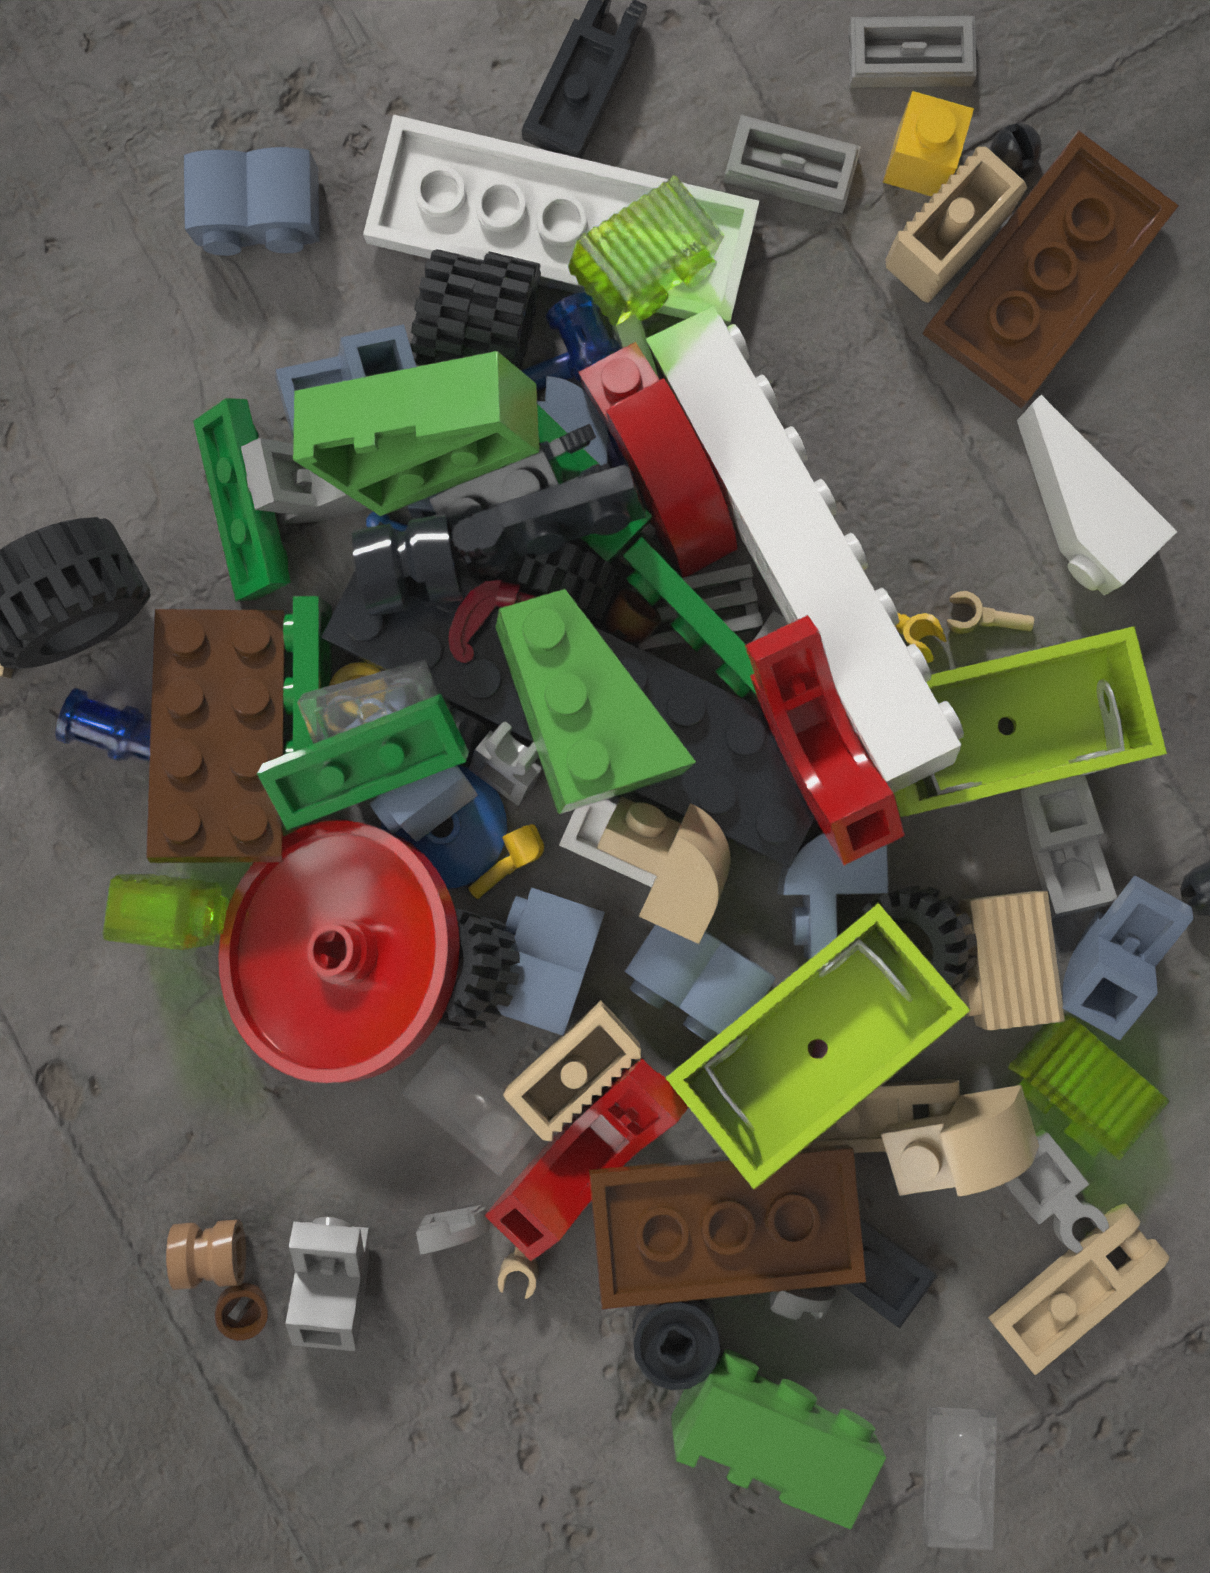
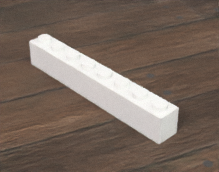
(802, 550)

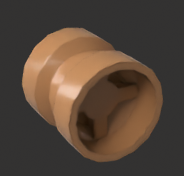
(208, 1255)

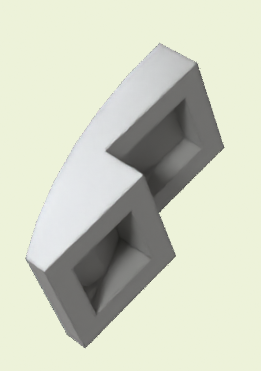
(1066, 845)

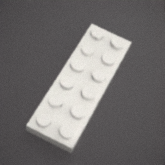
(529, 204)

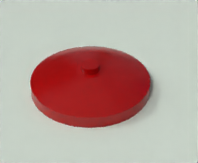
(339, 953)

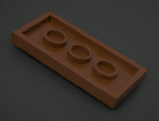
(1050, 269)
(211, 731)
(708, 1234)

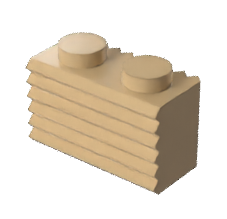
(954, 223)
(1015, 962)
(572, 1071)

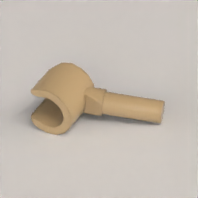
(986, 616)
(519, 1262)

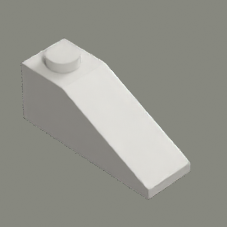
(1091, 507)

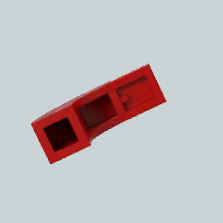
(663, 457)
(820, 743)
(606, 1135)

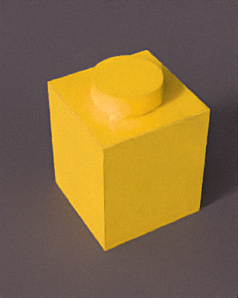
(927, 144)

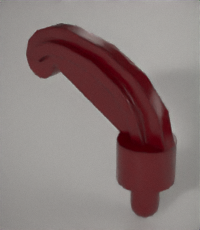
(475, 611)

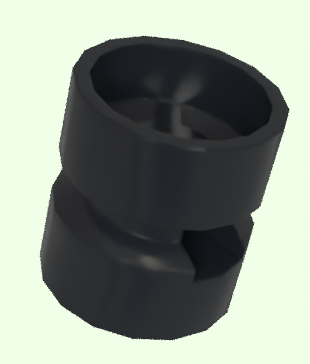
(406, 565)
(675, 1342)

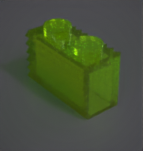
(646, 252)
(164, 911)
(1088, 1087)

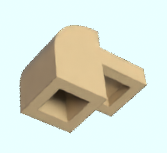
(686, 857)
(972, 1148)

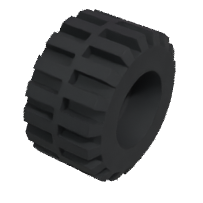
(65, 591)

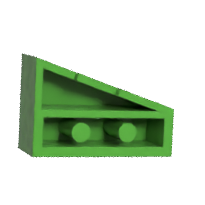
(416, 429)
(583, 706)
(779, 1438)

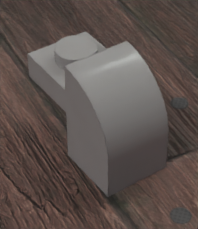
(289, 488)
(327, 1283)

